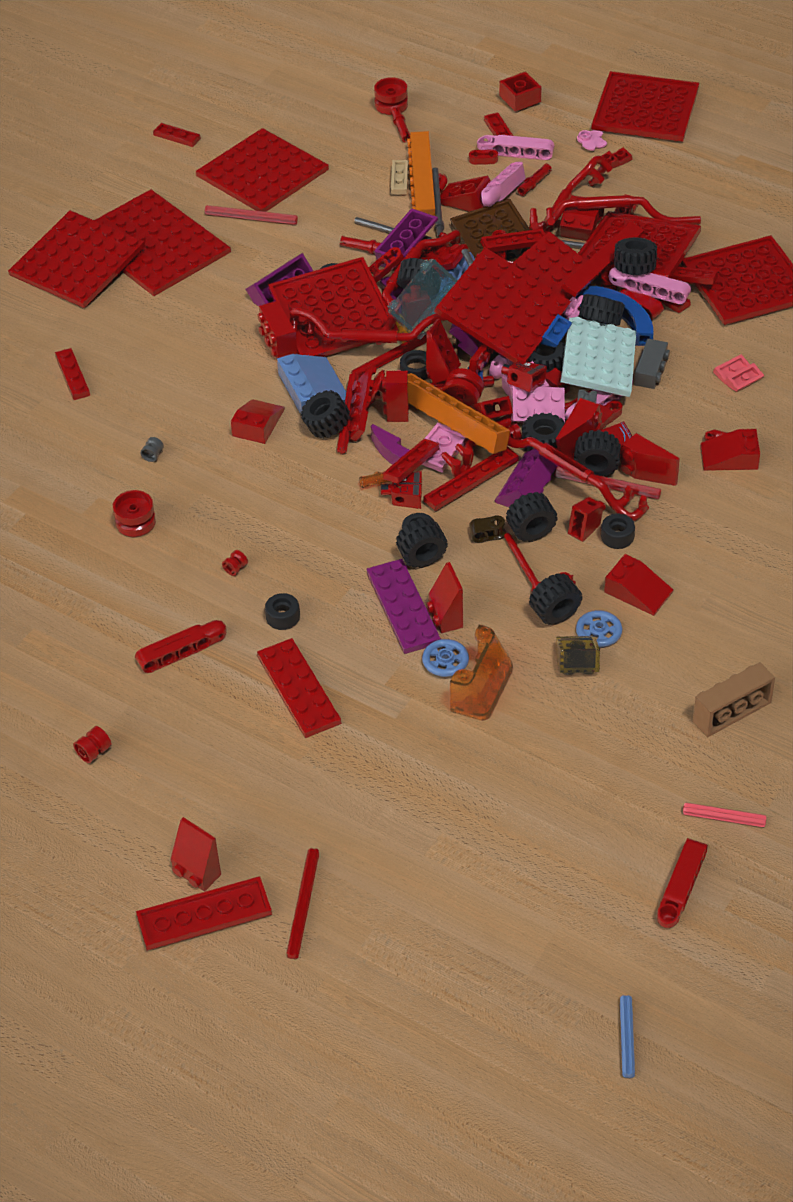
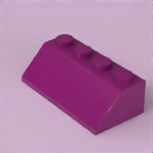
(407, 233)
(260, 292)
(528, 477)

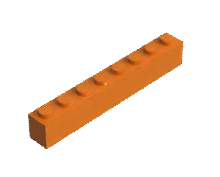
(421, 172)
(457, 415)

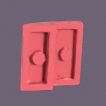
(738, 373)

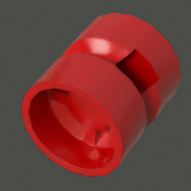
(92, 744)

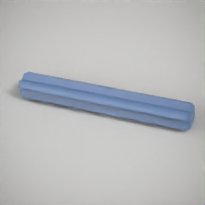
(627, 1037)

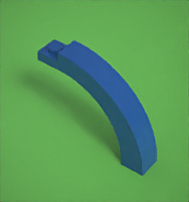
(633, 312)

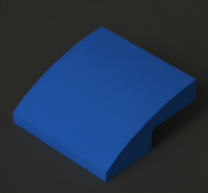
(556, 331)

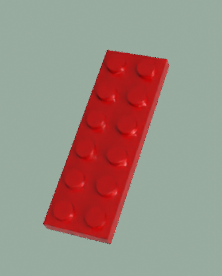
(299, 688)
(203, 913)

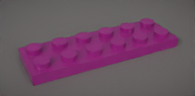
(403, 605)

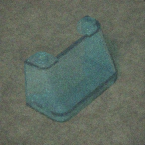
(421, 295)

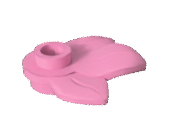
(591, 139)
(572, 310)

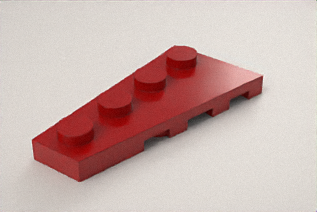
(360, 402)

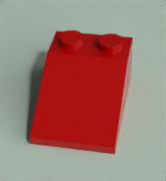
(465, 194)
(579, 223)
(440, 353)
(583, 418)
(256, 420)
(732, 451)
(649, 461)
(637, 585)
(446, 601)
(195, 855)

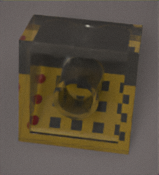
(578, 654)

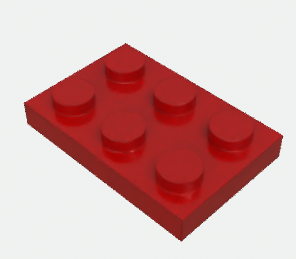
(446, 256)

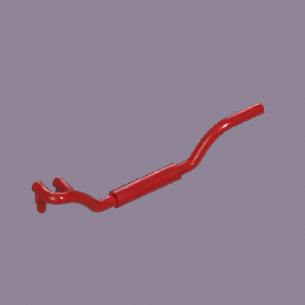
(588, 170)
(602, 202)
(415, 252)
(359, 335)
(467, 451)
(584, 475)

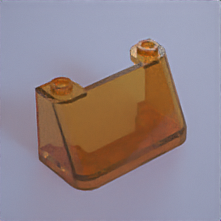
(478, 691)

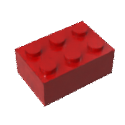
(277, 330)

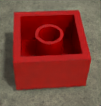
(520, 91)

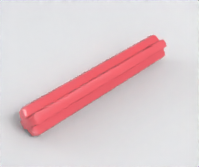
(724, 814)

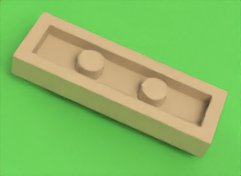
(399, 177)

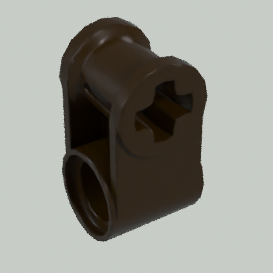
(486, 530)

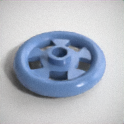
(605, 617)
(445, 657)

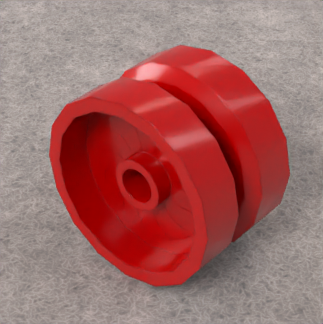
(390, 93)
(464, 386)
(134, 513)

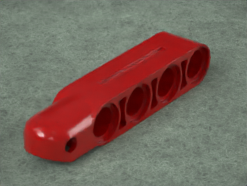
(180, 645)
(681, 883)

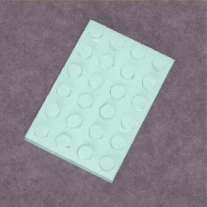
(599, 356)

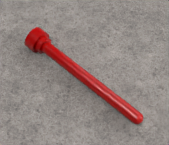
(522, 561)

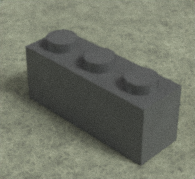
(651, 364)

